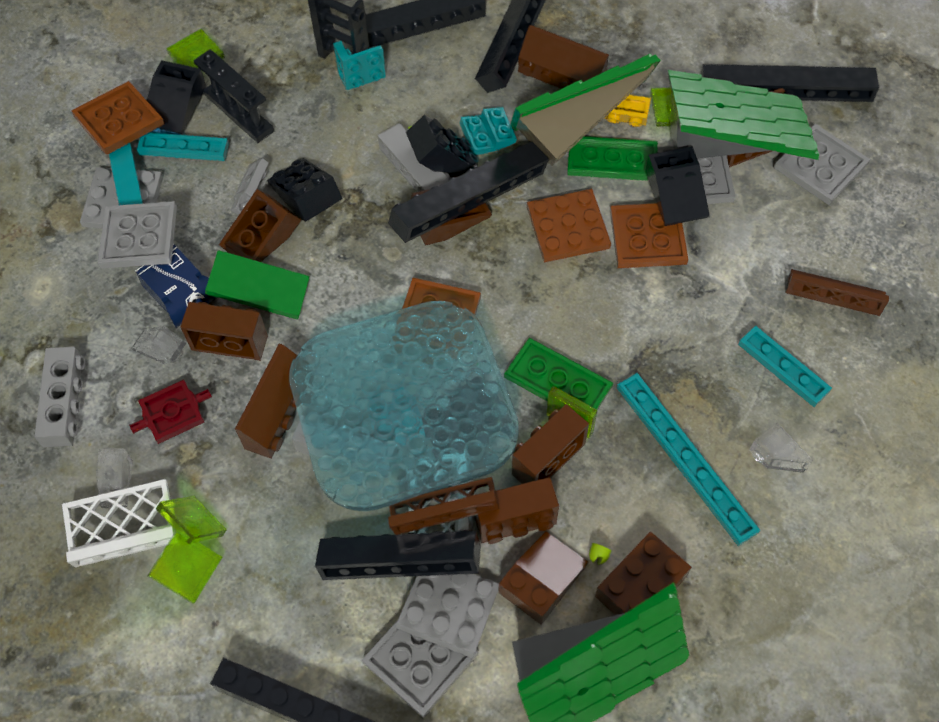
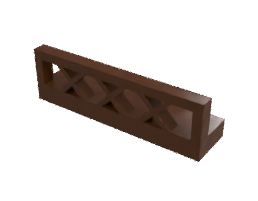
(836, 292)
(445, 510)

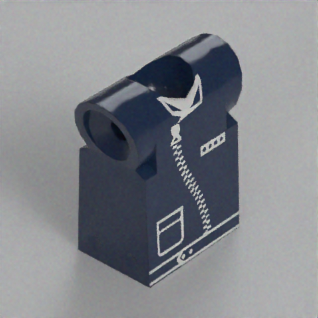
(175, 285)

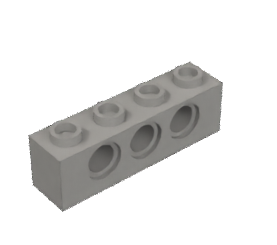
(53, 385)

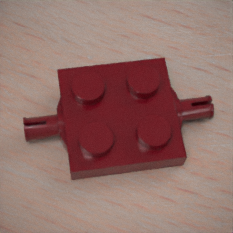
(170, 411)

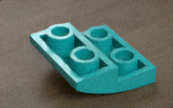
(488, 131)

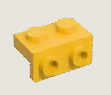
(631, 110)

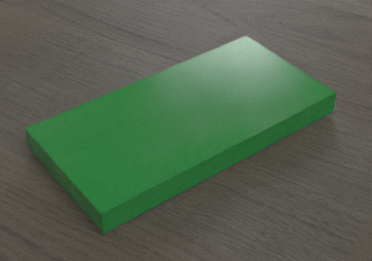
(610, 158)
(257, 284)
(542, 368)

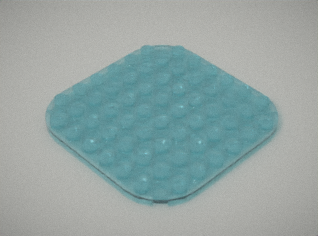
(402, 405)

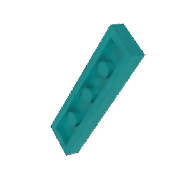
(183, 146)
(785, 366)

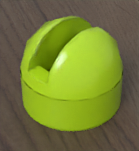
(600, 552)

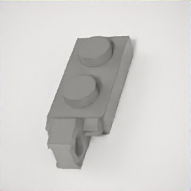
(254, 174)

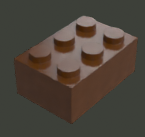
(224, 330)
(550, 446)
(521, 510)
(641, 575)

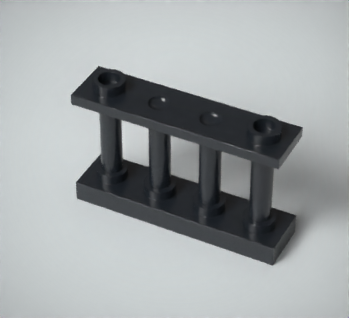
(324, 31)
(234, 96)

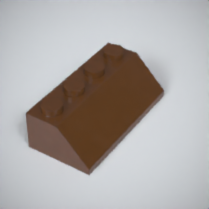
(558, 59)
(270, 407)

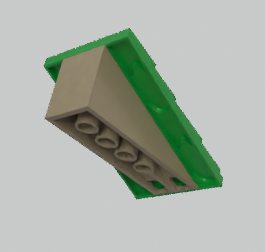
(564, 117)

